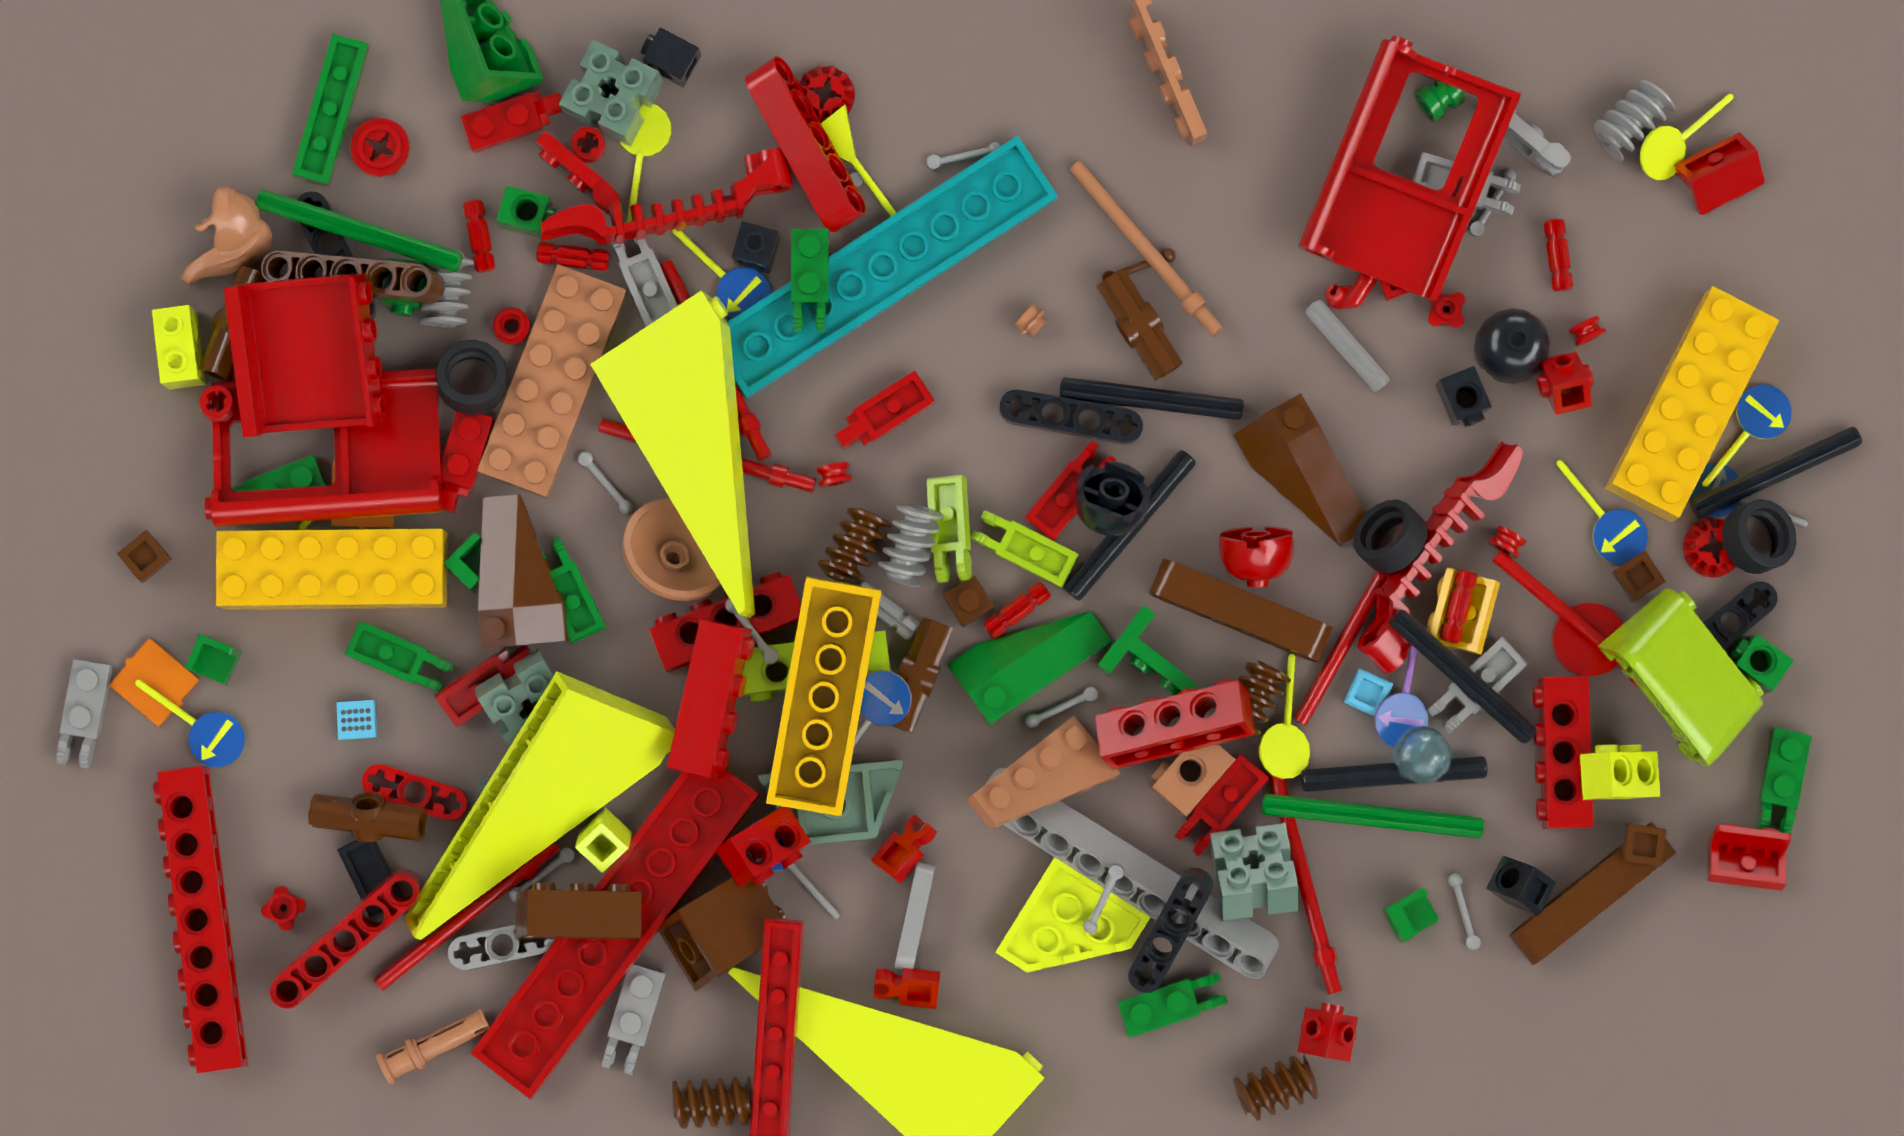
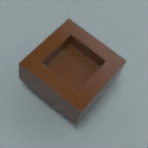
(144, 556)
(1638, 576)
(968, 601)
(1643, 845)

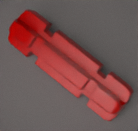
(479, 236)
(1558, 255)
(573, 256)
(1458, 606)
(1017, 610)

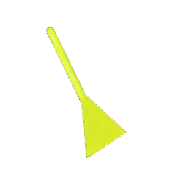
(839, 133)

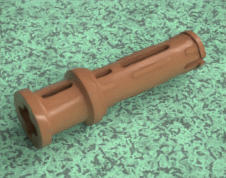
(417, 1052)

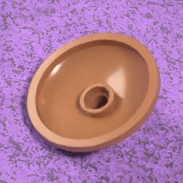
(660, 534)

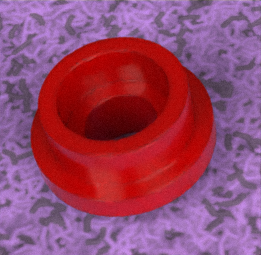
(505, 316)

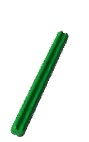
(359, 230)
(1372, 816)

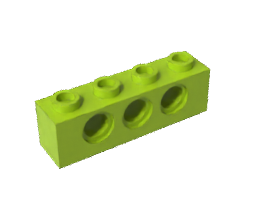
(761, 688)

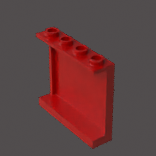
(304, 354)

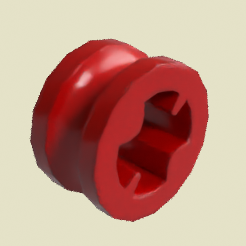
(595, 153)
(1587, 330)
(205, 404)
(834, 474)
(1507, 541)

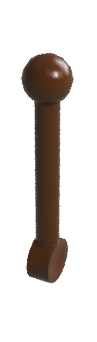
(1168, 254)

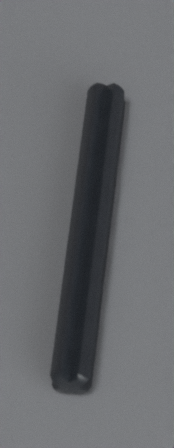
(1151, 398)
(1776, 472)
(1112, 546)
(1462, 676)
(1385, 775)

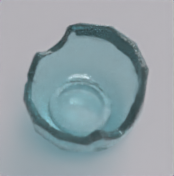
(1422, 754)

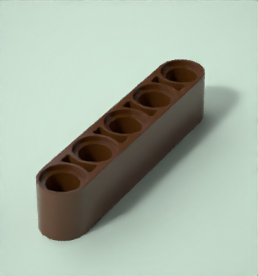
(404, 275)
(1240, 610)
(1581, 903)

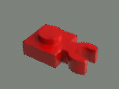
(902, 853)
(913, 987)

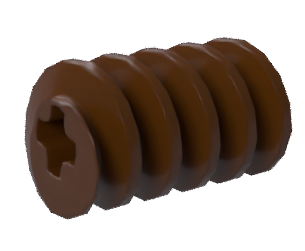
(853, 545)
(1260, 687)
(1276, 1087)
(712, 1103)

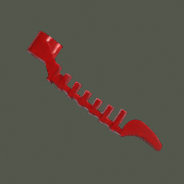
(766, 174)
(1382, 642)

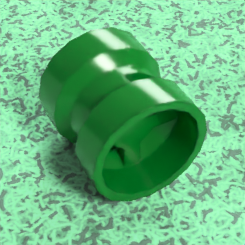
(1436, 99)

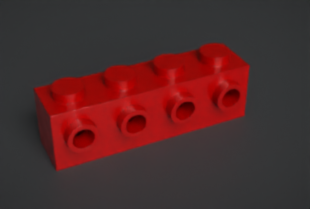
(710, 698)

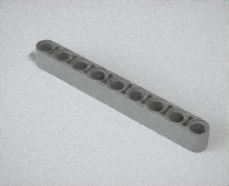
(1144, 884)

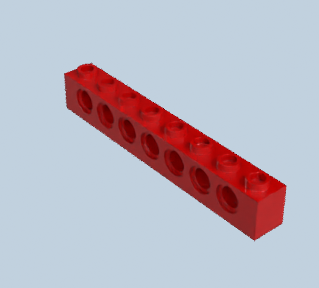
(216, 935)

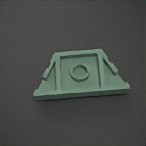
(864, 806)

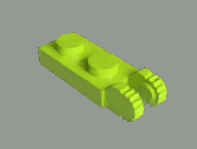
(950, 498)
(1028, 550)

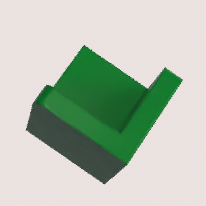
(466, 562)
(213, 659)
(1410, 914)

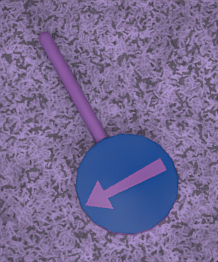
(1400, 710)

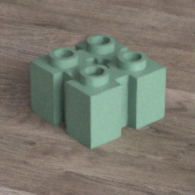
(618, 114)
(504, 698)
(1254, 872)

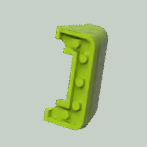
(1685, 675)

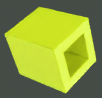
(603, 840)

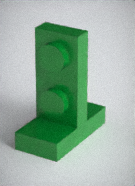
(1144, 657)

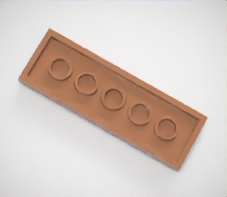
(552, 381)

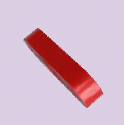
(438, 810)

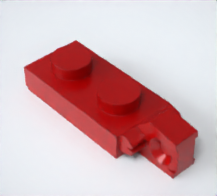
(509, 120)
(886, 411)
(462, 456)
(460, 698)

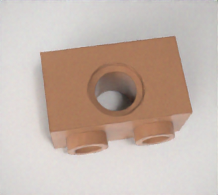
(1186, 795)

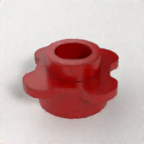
(1453, 317)
(294, 907)

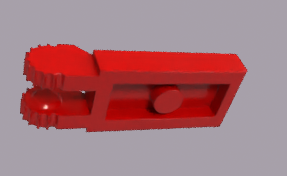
(581, 175)
(1057, 504)
(1224, 800)

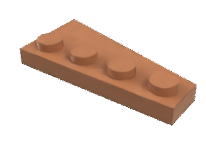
(1153, 36)
(1050, 771)

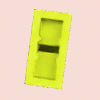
(178, 347)
(1619, 774)

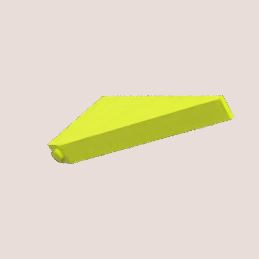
(681, 408)
(560, 769)
(911, 1071)

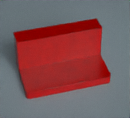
(1721, 173)

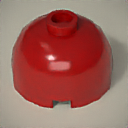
(1256, 554)

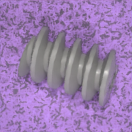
(1631, 117)
(444, 311)
(910, 544)

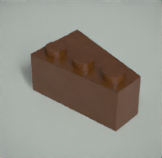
(578, 913)

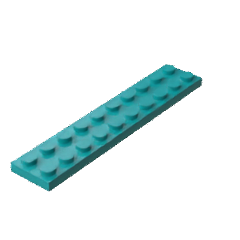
(892, 262)

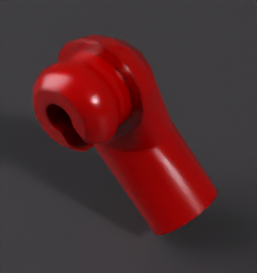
(1349, 296)

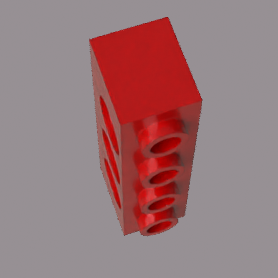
(668, 629)
(1576, 734)
(1157, 740)

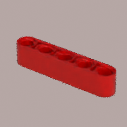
(805, 144)
(338, 955)

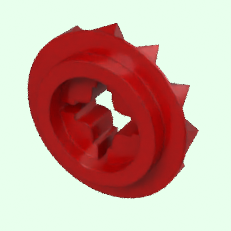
(840, 85)
(378, 130)
(1702, 561)

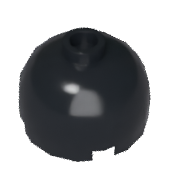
(1512, 345)
(1112, 498)

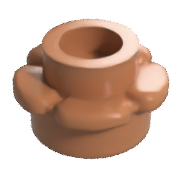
(1031, 320)

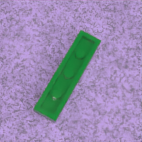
(330, 109)

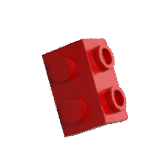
(1748, 856)

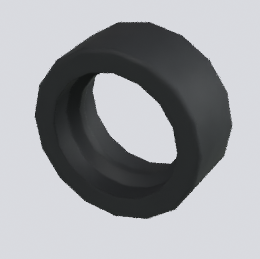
(466, 351)
(1779, 527)
(1402, 549)

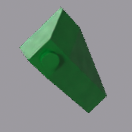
(485, 51)
(1018, 666)

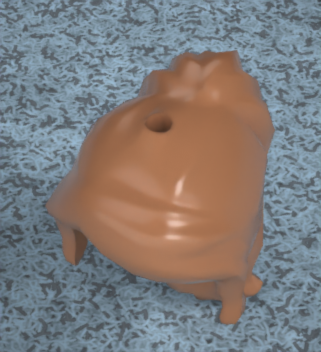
(238, 238)

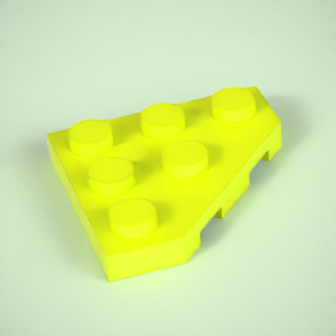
(1052, 921)

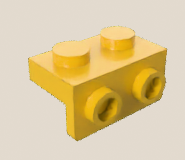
(1478, 616)

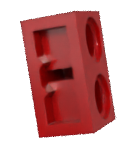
(761, 843)

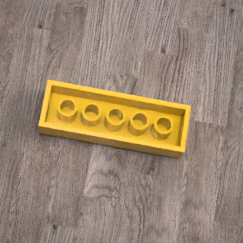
(1692, 404)
(331, 569)
(823, 696)

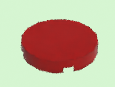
(1575, 651)

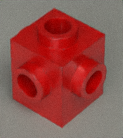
(1565, 383)
(1328, 1033)

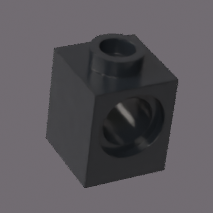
(670, 56)
(755, 247)
(1469, 381)
(1521, 885)

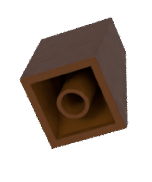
(719, 930)

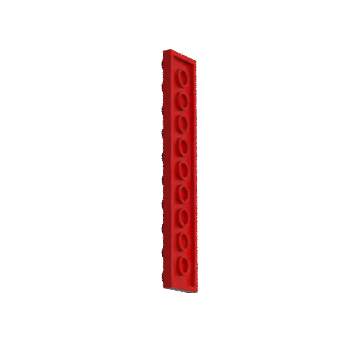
(582, 973)

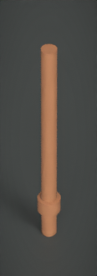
(1192, 302)

